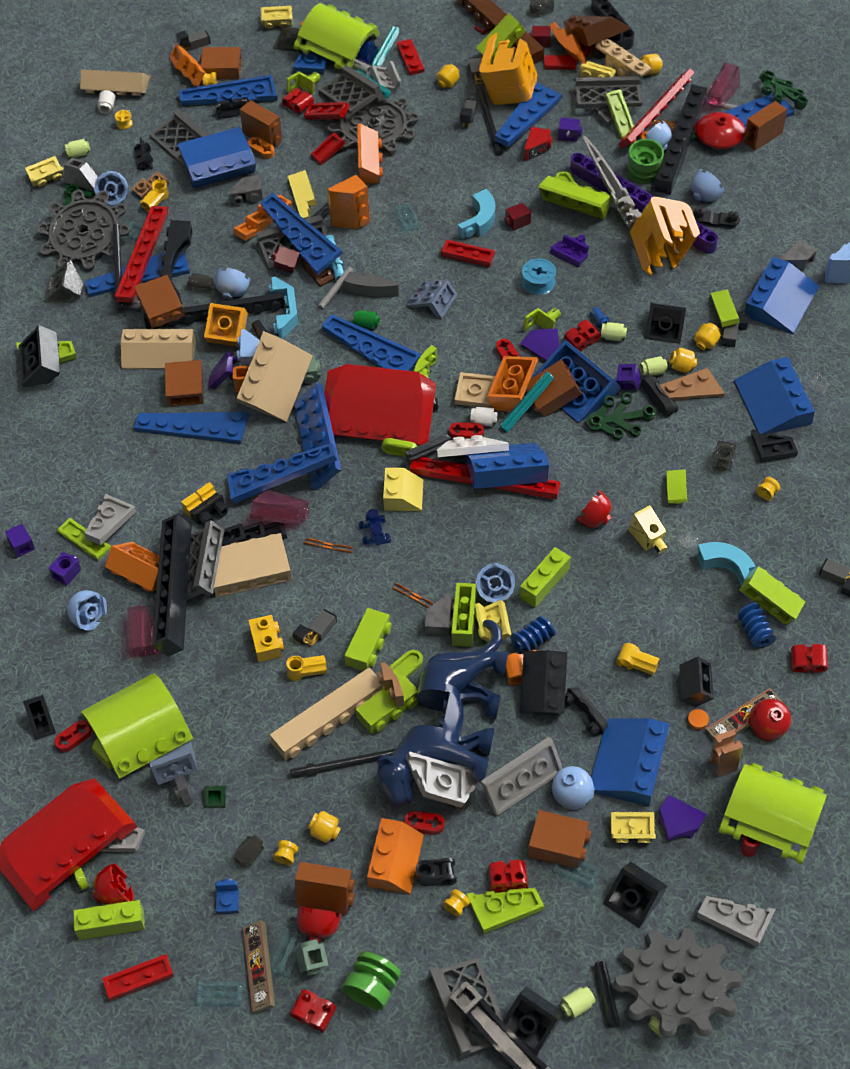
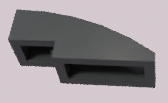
(370, 285)

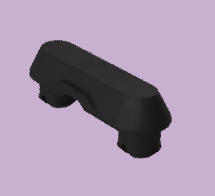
(728, 219)
(659, 398)
(598, 722)

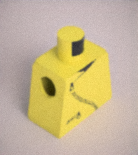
(648, 530)

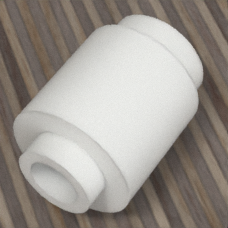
(106, 102)
(483, 416)

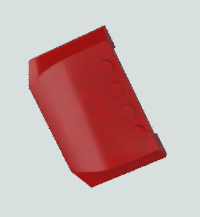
(380, 403)
(61, 839)

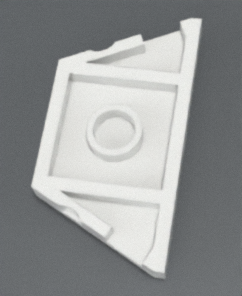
(475, 445)

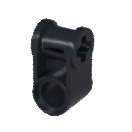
(437, 870)

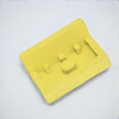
(276, 16)
(595, 70)
(44, 171)
(496, 613)
(632, 825)

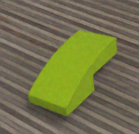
(428, 358)
(676, 486)

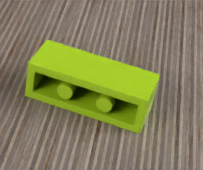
(507, 29)
(545, 577)
(772, 595)
(464, 614)
(368, 640)
(380, 708)
(109, 920)

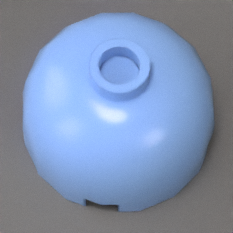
(661, 134)
(114, 184)
(706, 186)
(231, 283)
(495, 582)
(86, 606)
(572, 788)

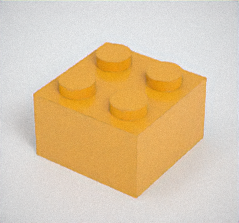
(225, 324)

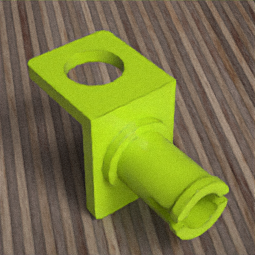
(303, 81)
(543, 319)

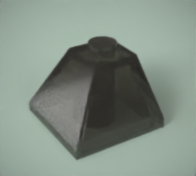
(286, 39)
(64, 285)

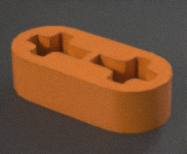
(261, 147)

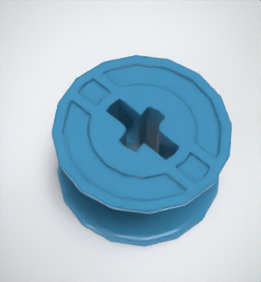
(538, 276)

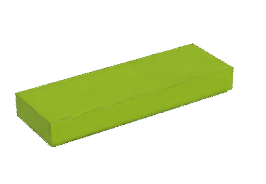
(619, 112)
(725, 308)
(76, 534)

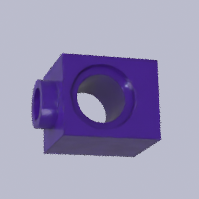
(569, 129)
(628, 376)
(19, 540)
(65, 568)

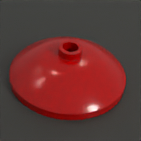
(720, 130)

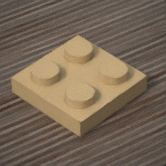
(473, 390)

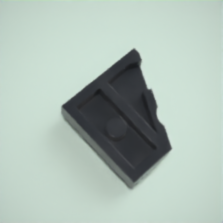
(773, 446)

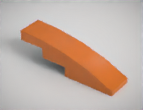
(568, 42)
(187, 64)
(256, 222)

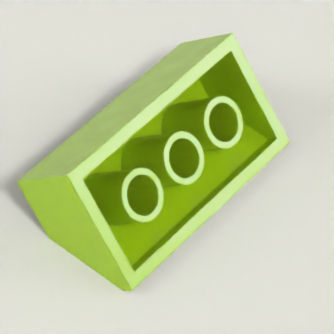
(575, 197)

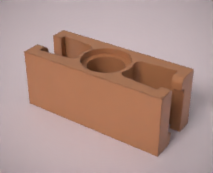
(726, 753)

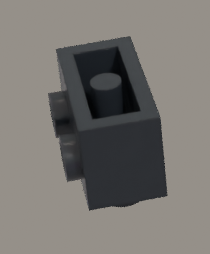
(696, 682)

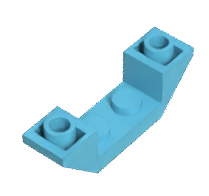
(287, 322)

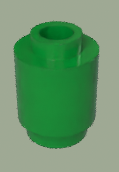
(366, 319)

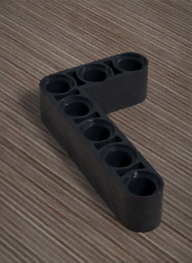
(624, 39)

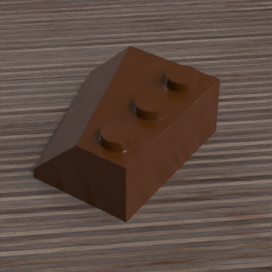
(593, 29)

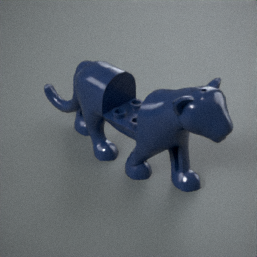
(444, 688)

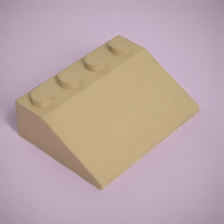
(274, 377)

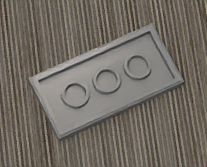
(522, 776)

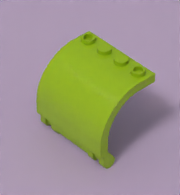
(333, 34)
(137, 724)
(773, 810)

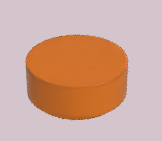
(698, 719)

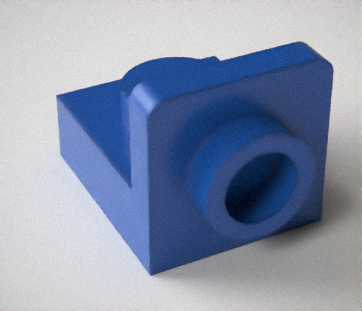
(227, 896)

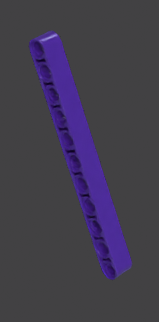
(586, 170)

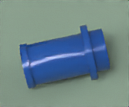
(599, 317)

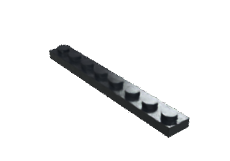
(252, 305)

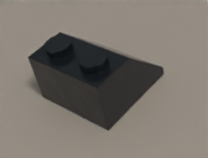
(665, 322)
(635, 894)
(532, 1019)

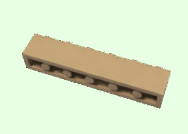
(325, 715)

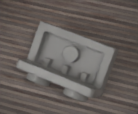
(386, 76)

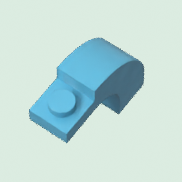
(480, 224)
(725, 556)

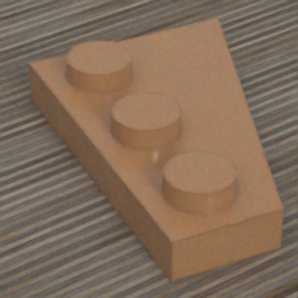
(695, 385)

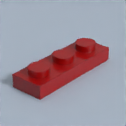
(410, 57)
(331, 110)
(468, 253)
(138, 977)

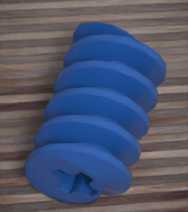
(755, 625)
(531, 634)

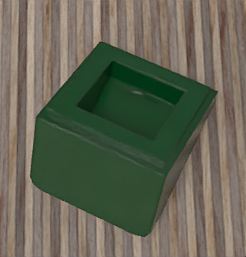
(215, 796)

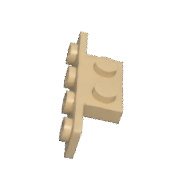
(621, 60)

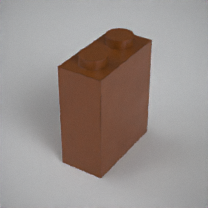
(223, 61)
(261, 123)
(765, 125)
(159, 301)
(184, 383)
(558, 392)
(559, 839)
(324, 888)

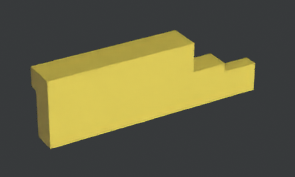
(302, 193)

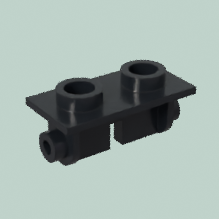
(225, 109)
(143, 155)

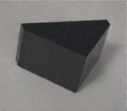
(39, 716)

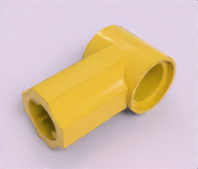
(155, 195)
(632, 657)
(307, 667)

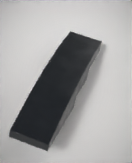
(239, 533)

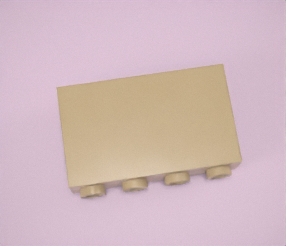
(251, 565)

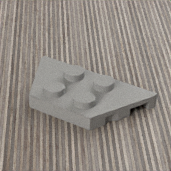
(441, 779)

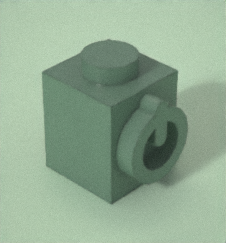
(313, 371)
(311, 957)

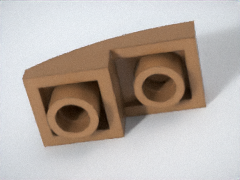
(144, 186)
(391, 683)

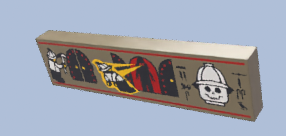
(739, 717)
(259, 967)

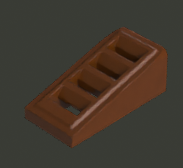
(321, 282)

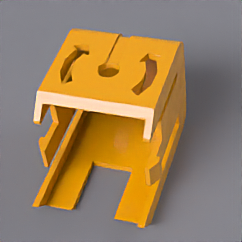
(507, 80)
(660, 225)

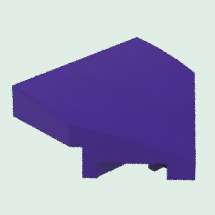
(571, 250)
(542, 342)
(222, 370)
(680, 818)

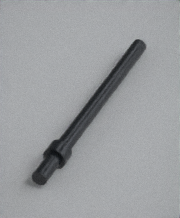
(490, 123)
(117, 262)
(312, 769)

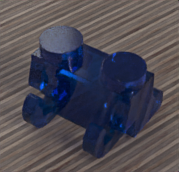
(367, 52)
(374, 524)

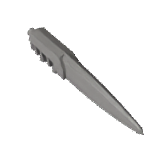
(619, 195)

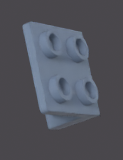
(435, 294)
(174, 764)

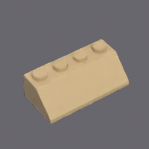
(114, 81)
(156, 347)

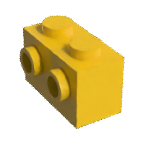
(265, 638)

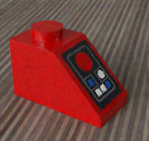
(537, 143)

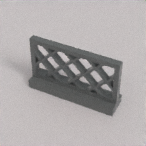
(359, 82)
(600, 85)
(186, 124)
(275, 237)
(207, 563)
(450, 1014)

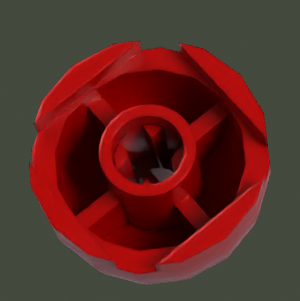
(596, 511)
(769, 719)
(110, 884)
(317, 923)

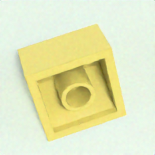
(402, 490)

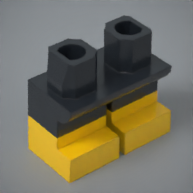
(204, 504)

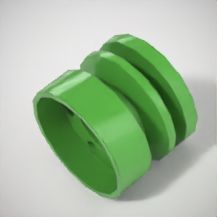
(644, 161)
(371, 980)

